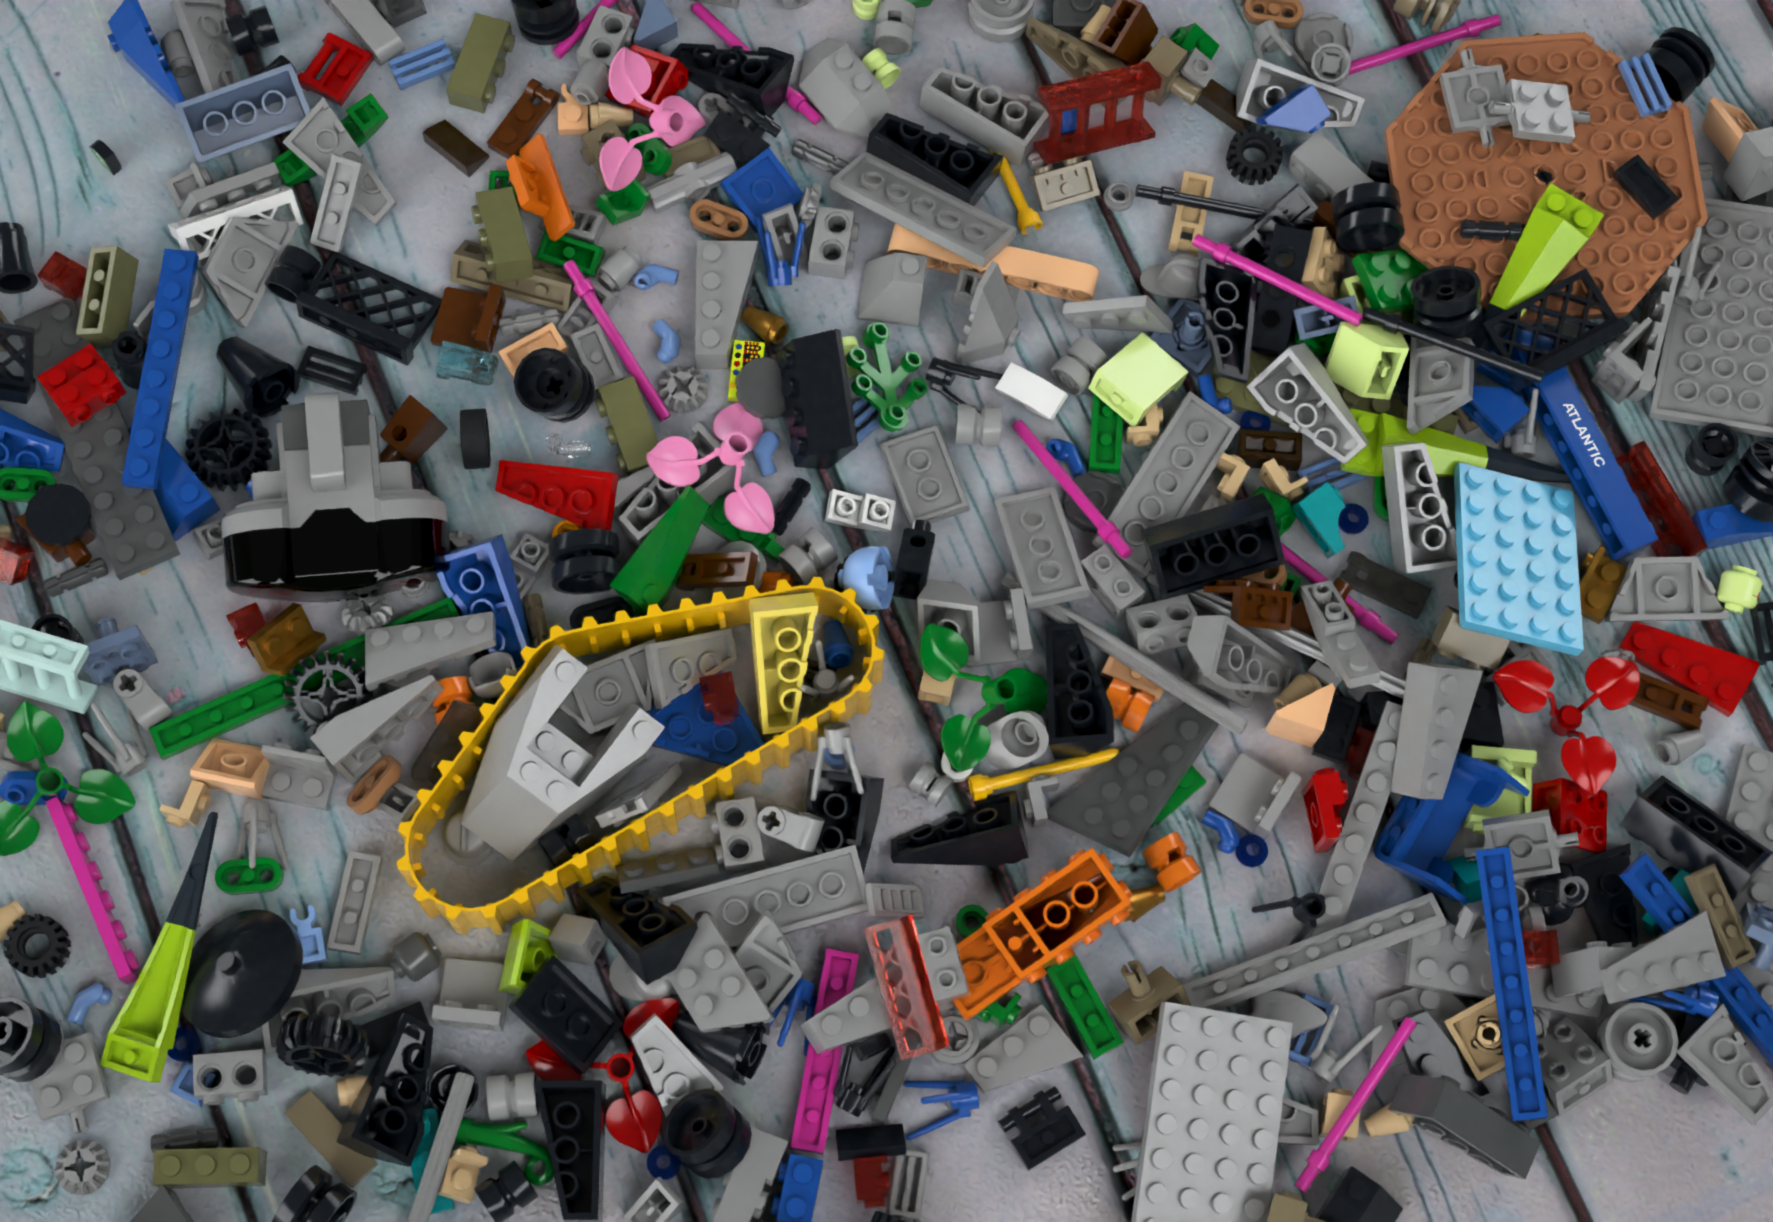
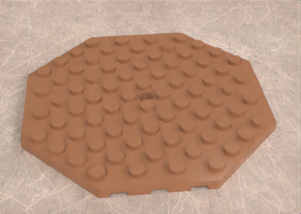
(1456, 179)

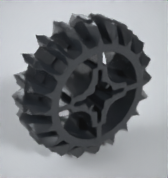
(203, 450)
(312, 694)
(322, 1044)

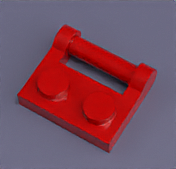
(342, 72)

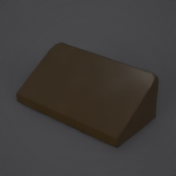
(1222, 105)
(455, 147)
(1261, 446)

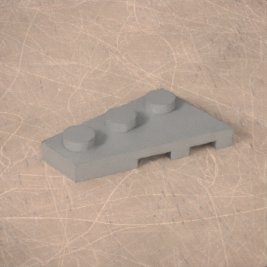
(1121, 313)
(679, 662)
(1023, 1050)

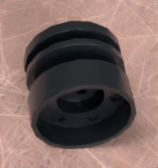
(546, 20)
(1681, 62)
(539, 381)
(1751, 482)

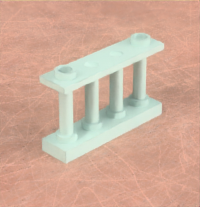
(44, 667)

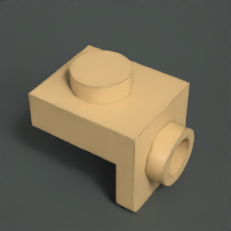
(1149, 431)
(194, 804)

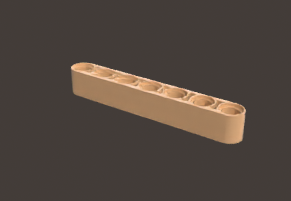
(1019, 266)

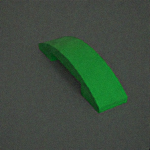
(361, 123)

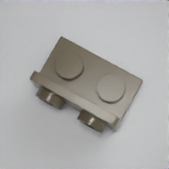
(1064, 184)

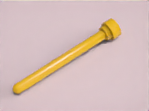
(1026, 216)
(981, 786)

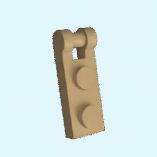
(1188, 218)

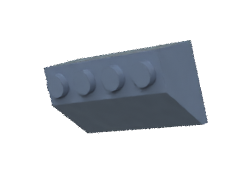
(243, 113)

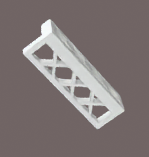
(242, 208)

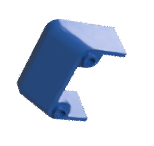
(1425, 828)

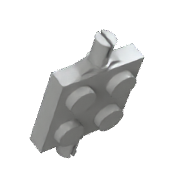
(1469, 95)
(1539, 111)
(1531, 842)
(71, 1082)

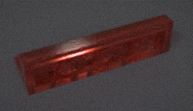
(1666, 502)
(919, 991)

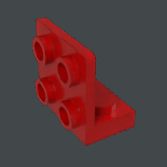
(1573, 811)

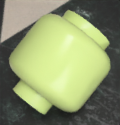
(1739, 589)

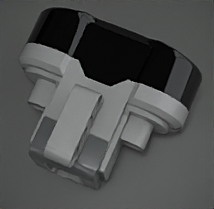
(333, 514)

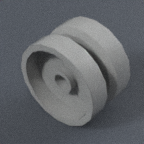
(1000, 19)
(1654, 1037)

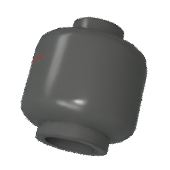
(415, 956)

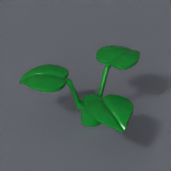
(962, 739)
(100, 795)

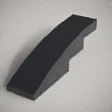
(1287, 211)

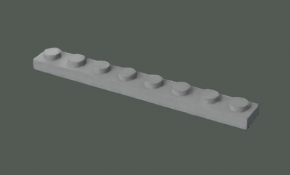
(1360, 823)
(1316, 954)

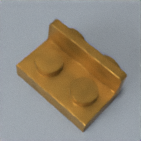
(1599, 584)
(285, 641)

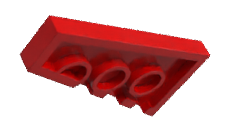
(566, 492)
(1692, 665)

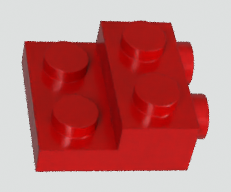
(667, 79)
(82, 385)
(1323, 800)

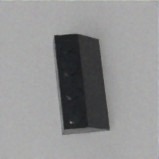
(817, 399)
(1214, 546)
(1694, 835)

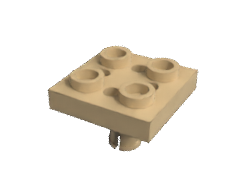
(1322, 264)
(1465, 1028)

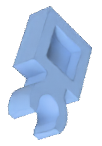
(311, 938)

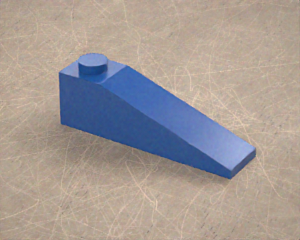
(141, 50)
(28, 446)
(182, 494)
(485, 581)

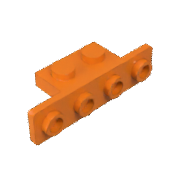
(540, 187)

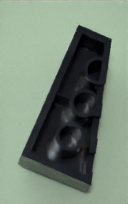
(935, 158)
(1481, 728)
(575, 1136)

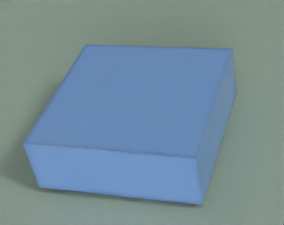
(184, 1084)

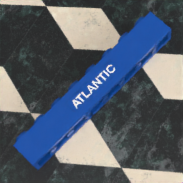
(1587, 458)

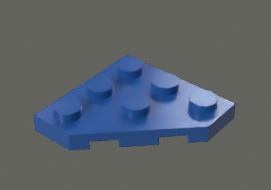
(695, 734)

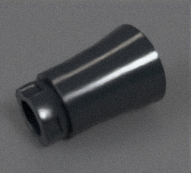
(15, 262)
(130, 353)

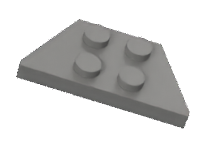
(244, 261)
(1437, 383)
(1665, 592)
(609, 690)
(639, 798)
(769, 961)
(715, 983)
(1385, 1010)

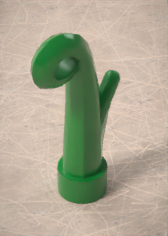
(503, 1137)

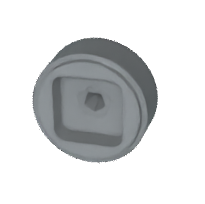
(1533, 919)

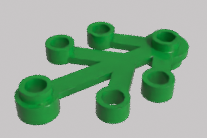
(892, 413)

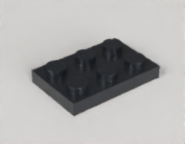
(565, 1014)

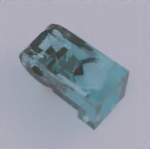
(466, 364)

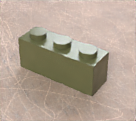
(480, 63)
(502, 235)
(107, 295)
(628, 423)
(210, 1167)

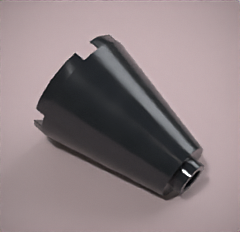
(257, 376)
(730, 1051)

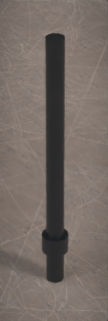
(1168, 196)
(1395, 323)

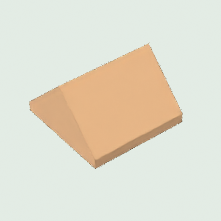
(1726, 126)
(1303, 719)
(232, 768)

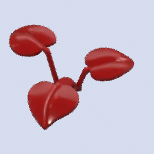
(1612, 681)
(630, 1119)

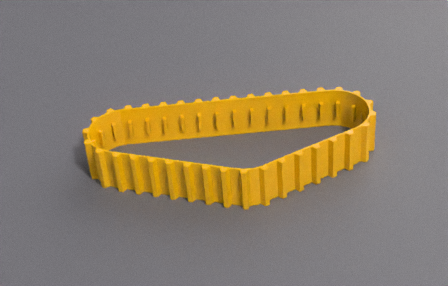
(604, 637)

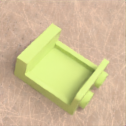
(1137, 379)
(1509, 802)

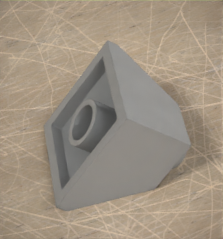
(893, 289)
(952, 608)

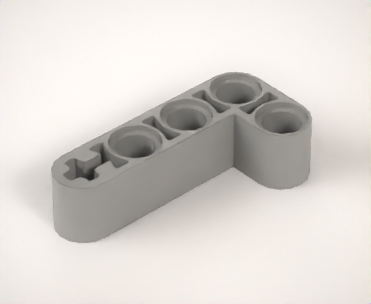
(368, 28)

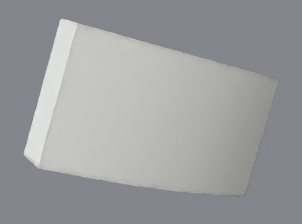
(1031, 391)
(860, 512)

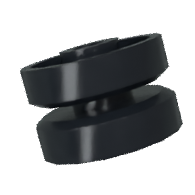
(1367, 217)
(1447, 301)
(584, 561)
(27, 1040)
(707, 1133)
(315, 1200)

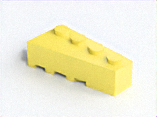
(780, 653)

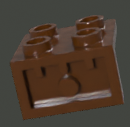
(469, 318)
(1256, 604)

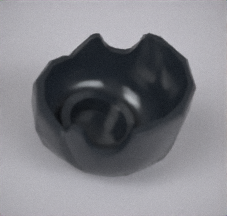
(441, 1083)

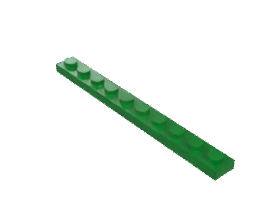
(266, 694)

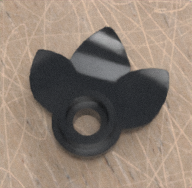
(1554, 896)

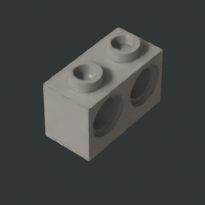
(600, 41)
(830, 242)
(1111, 582)
(1160, 624)
(744, 834)
(943, 965)
(230, 1066)

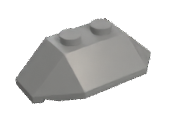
(843, 89)

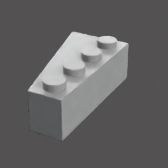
(1752, 164)
(751, 1180)

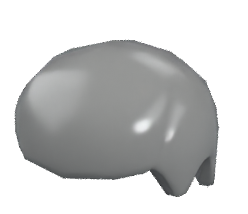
(488, 672)

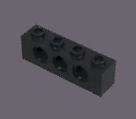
(1297, 244)

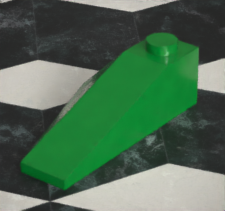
(659, 560)

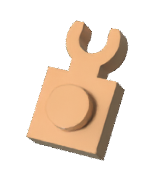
(572, 116)

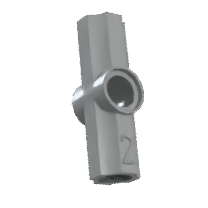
(690, 182)

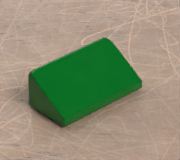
(586, 255)

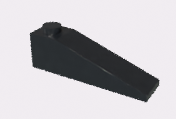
(756, 75)
(1228, 312)
(1077, 703)
(847, 814)
(983, 836)
(640, 928)
(390, 1106)
(1358, 1200)

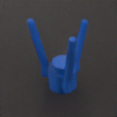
(778, 272)
(797, 999)
(1694, 1000)
(960, 1096)

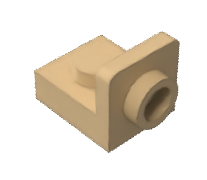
(1235, 474)
(1278, 481)
(462, 1174)

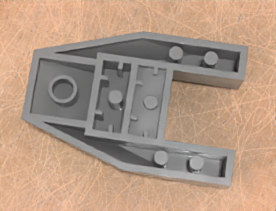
(538, 775)

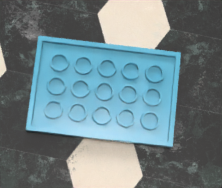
(1517, 559)

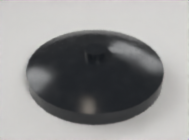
(241, 973)

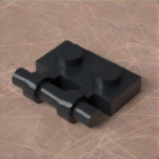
(737, 139)
(1047, 1137)

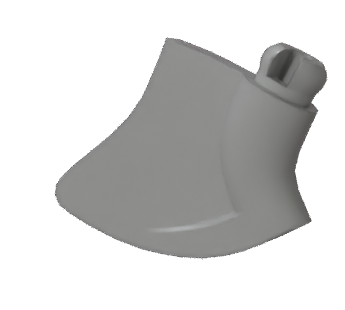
(1288, 1008)

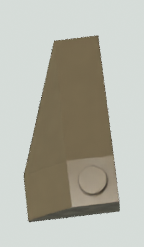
(1070, 53)

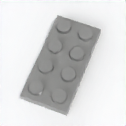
(1041, 548)

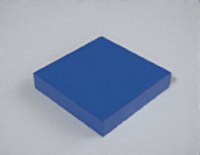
(761, 187)

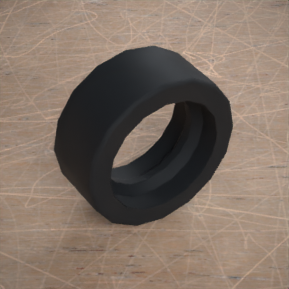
(475, 438)

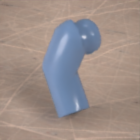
(653, 275)
(670, 341)
(764, 451)
(87, 998)

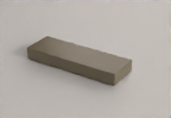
(1712, 896)
(322, 1130)

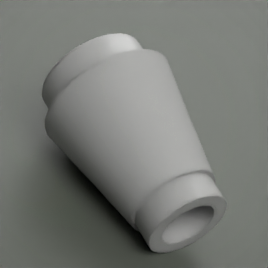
(1677, 747)

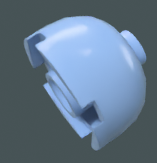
(868, 575)

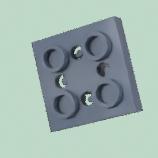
(1191, 337)
(117, 652)
(1759, 925)

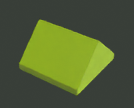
(525, 953)

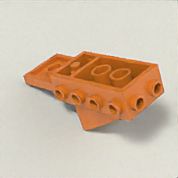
(1041, 929)

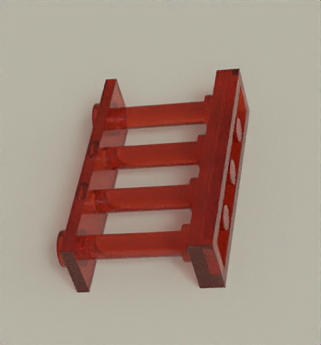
(1091, 90)

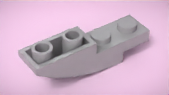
(1337, 636)

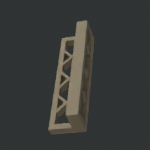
(547, 287)

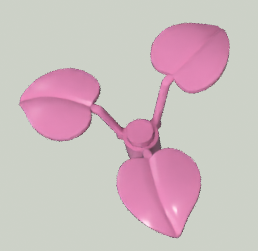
(671, 121)
(676, 463)

